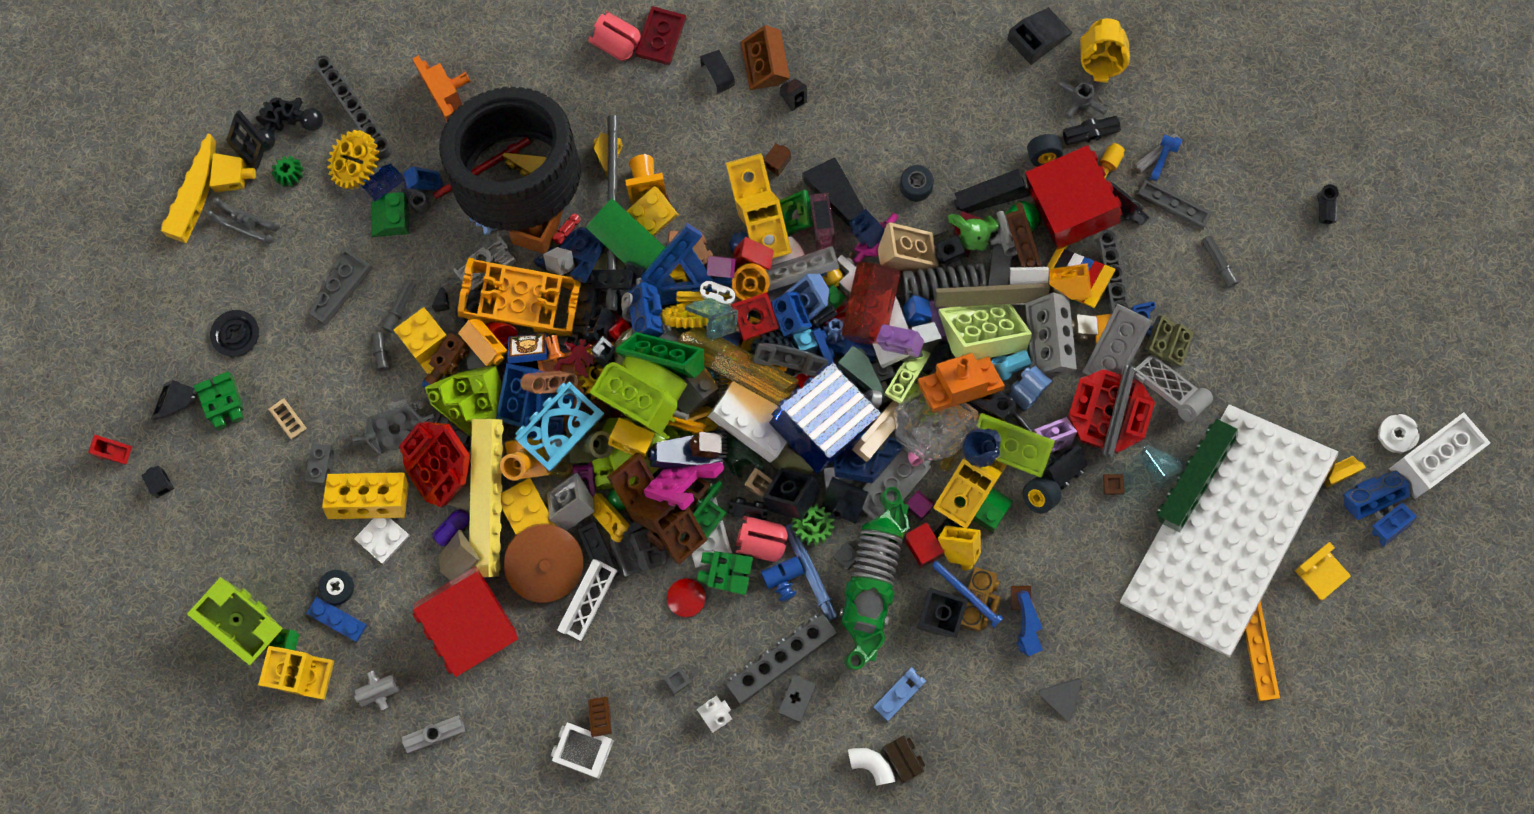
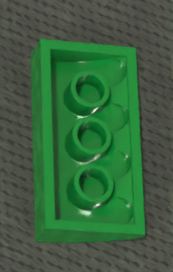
(624, 235)

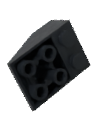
(1038, 34)

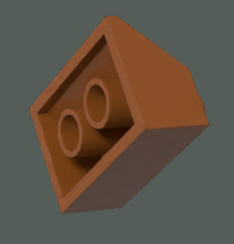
(765, 58)

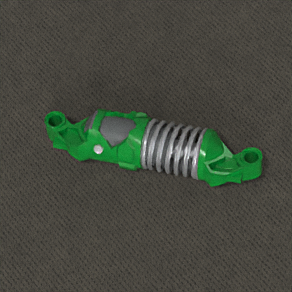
(870, 587)

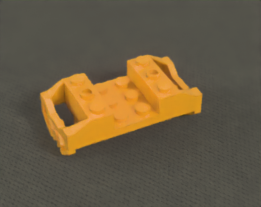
(519, 297)

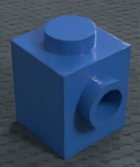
(917, 311)

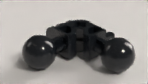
(280, 109)

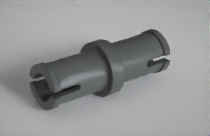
(380, 352)

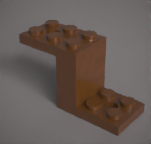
(657, 516)

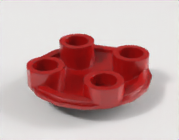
(686, 597)

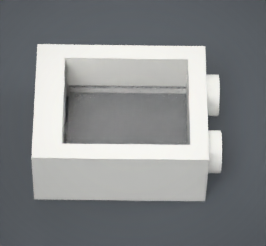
(581, 750)

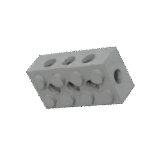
(1052, 335)

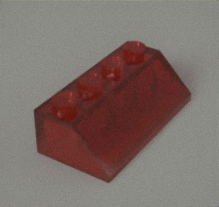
(870, 302)

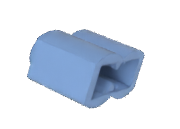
(1030, 387)

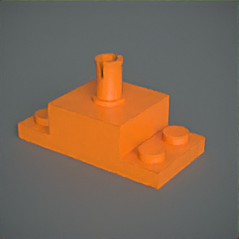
(441, 86)
(960, 382)

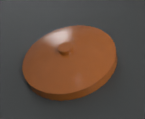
(543, 563)

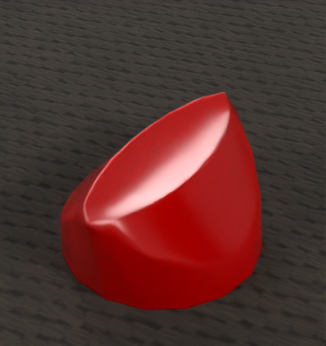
(502, 331)

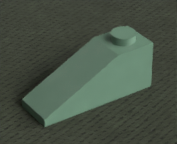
(859, 369)

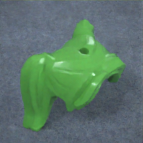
(972, 229)

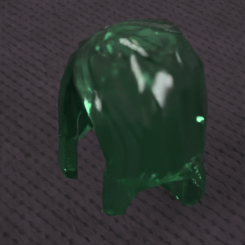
(740, 456)

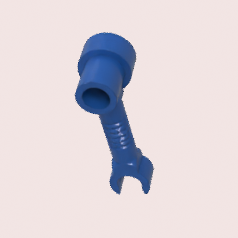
(1169, 144)

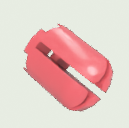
(615, 36)
(761, 539)

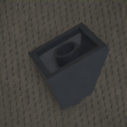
(173, 398)

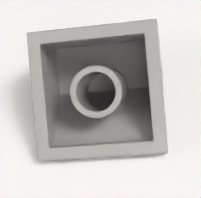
(570, 502)

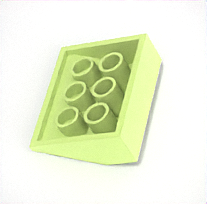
(984, 330)

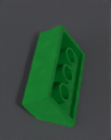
(670, 354)

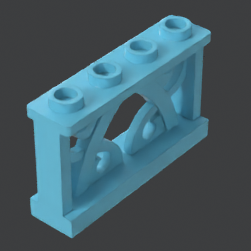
(558, 453)

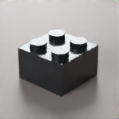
(791, 493)

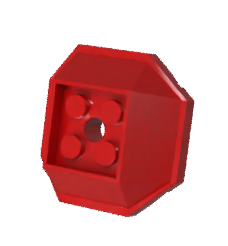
(1099, 393)
(435, 461)

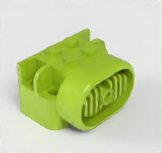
(641, 392)
(243, 637)

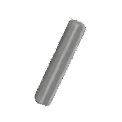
(1150, 158)

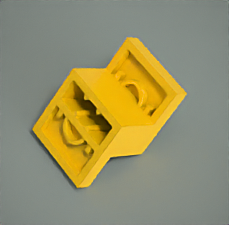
(421, 337)
(296, 672)

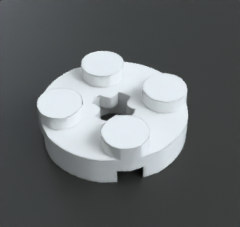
(1409, 432)

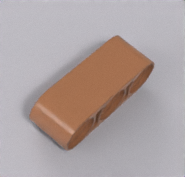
(547, 381)

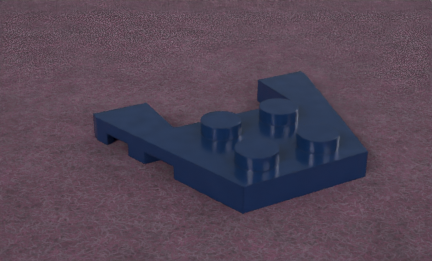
(585, 250)
(853, 467)

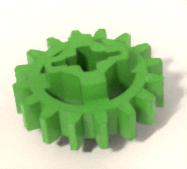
(809, 528)

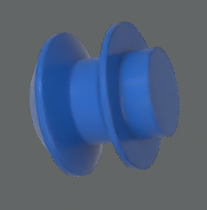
(785, 591)

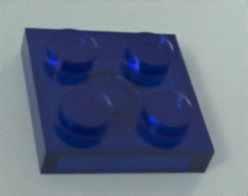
(383, 181)

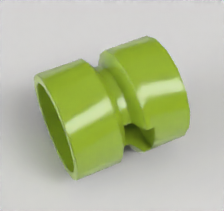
(602, 467)

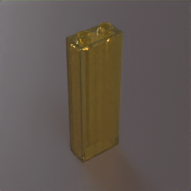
(738, 366)

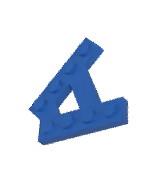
(680, 252)

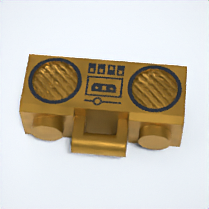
(982, 586)

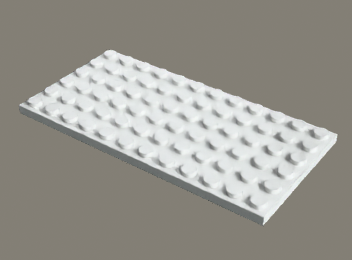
(1235, 538)

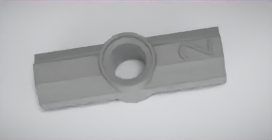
(421, 738)

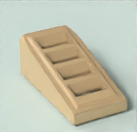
(279, 405)

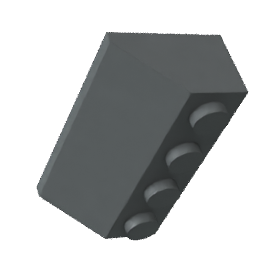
(698, 389)

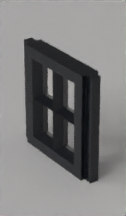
(240, 119)

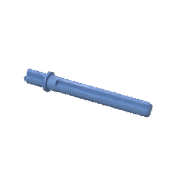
(812, 575)

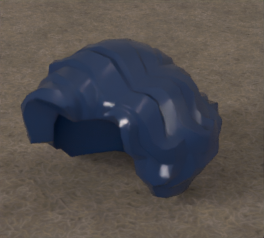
(981, 447)

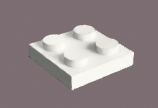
(382, 538)

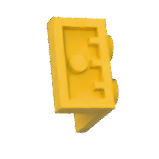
(1322, 572)

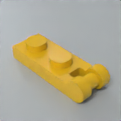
(609, 517)

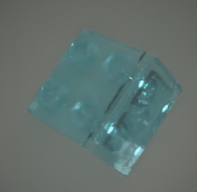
(721, 317)

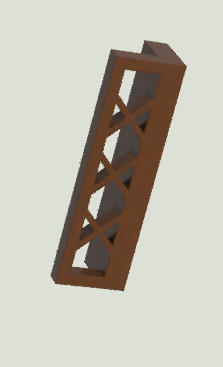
(1023, 237)

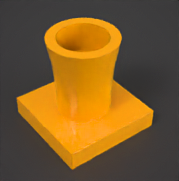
(643, 178)
(520, 463)

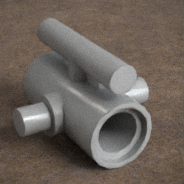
(1004, 235)
(376, 690)

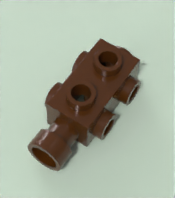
(447, 358)

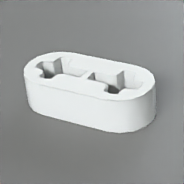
(719, 289)

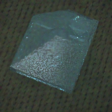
(1160, 464)

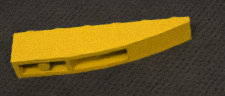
(192, 195)

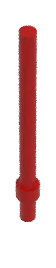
(512, 149)

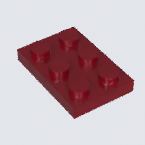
(660, 35)

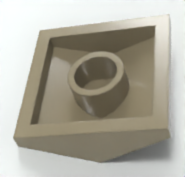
(457, 557)

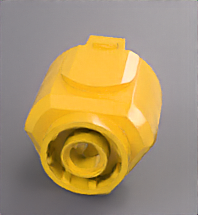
(1105, 50)

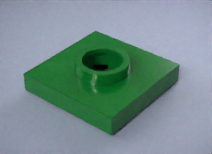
(789, 205)

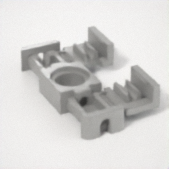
(496, 252)

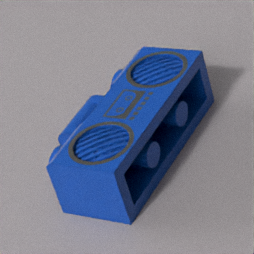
(646, 310)
(1376, 494)

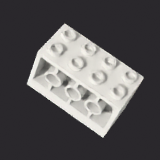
(1440, 455)

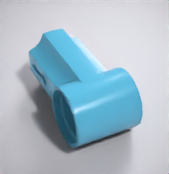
(1007, 365)

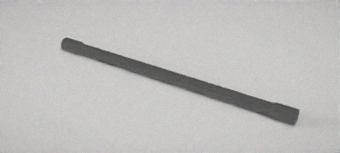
(612, 129)

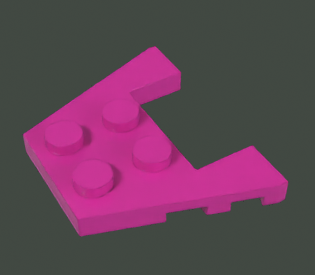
(673, 482)

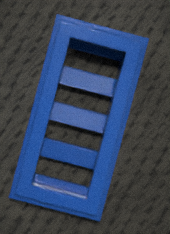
(421, 179)

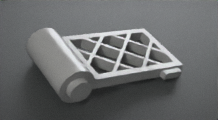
(1191, 402)

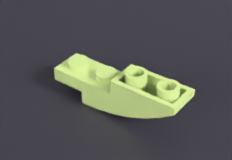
(906, 378)

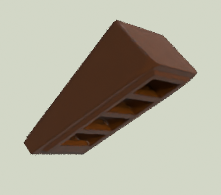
(599, 715)

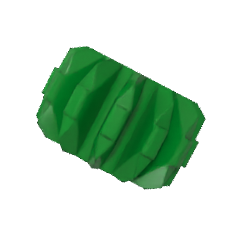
(294, 171)

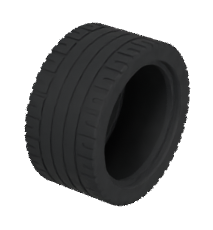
(500, 116)

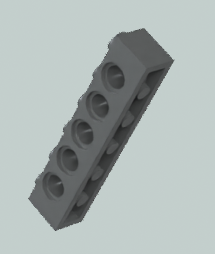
(744, 693)

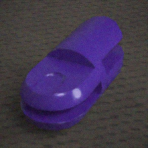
(456, 521)

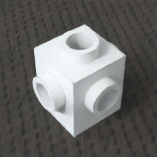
(715, 713)

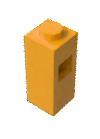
(483, 342)

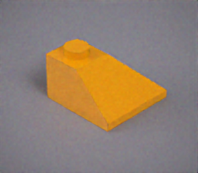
(1072, 281)

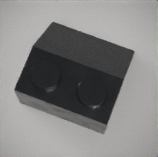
(1066, 466)
(942, 613)

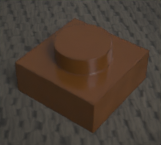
(1113, 484)

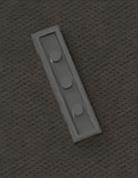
(1174, 204)

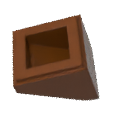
(1014, 602)

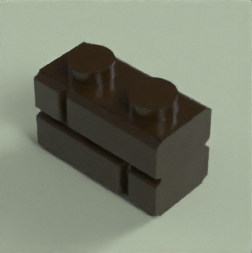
(904, 759)

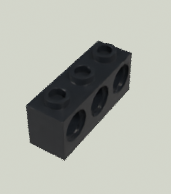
(993, 406)

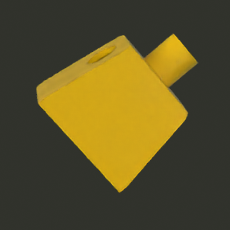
(229, 173)
(961, 545)

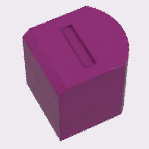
(920, 505)

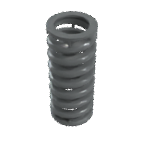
(977, 275)

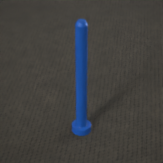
(968, 594)

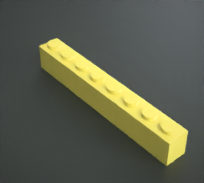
(486, 494)

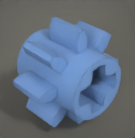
(834, 330)

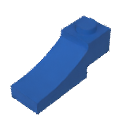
(1027, 639)

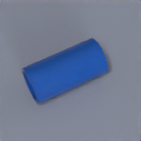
(782, 572)

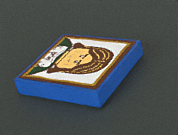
(527, 348)

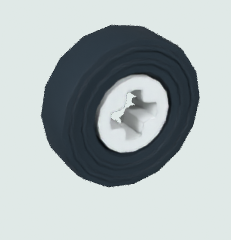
(336, 597)

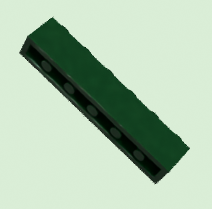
(1198, 475)

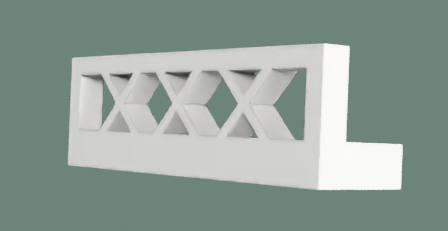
(580, 596)

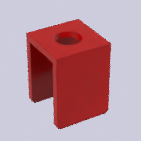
(752, 252)
(924, 545)

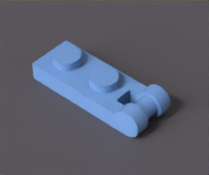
(899, 695)

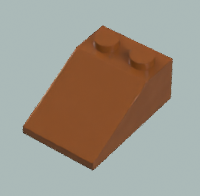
(538, 237)

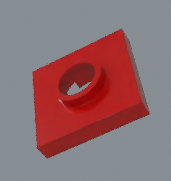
(768, 320)

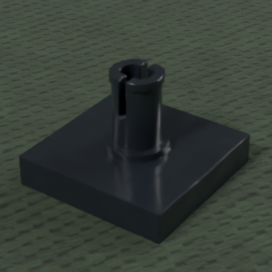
(844, 500)

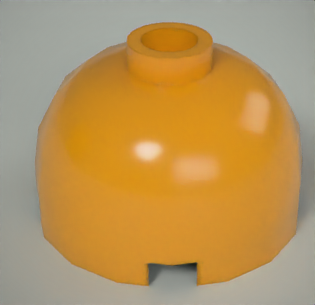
(750, 281)

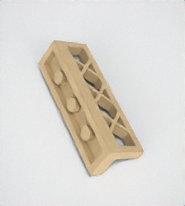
(877, 433)

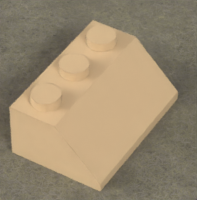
(907, 248)

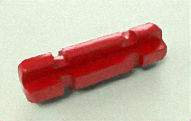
(566, 228)

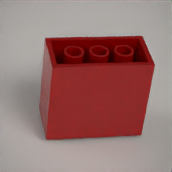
(1074, 197)
(464, 622)

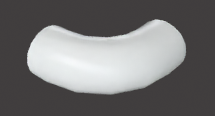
(873, 762)

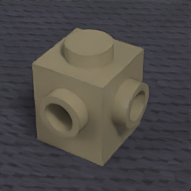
(1084, 327)

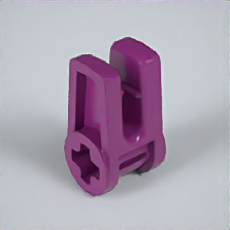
(586, 473)

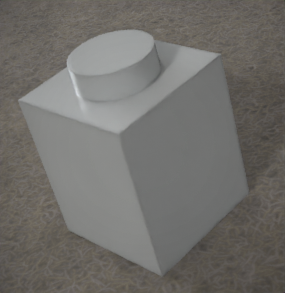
(559, 261)

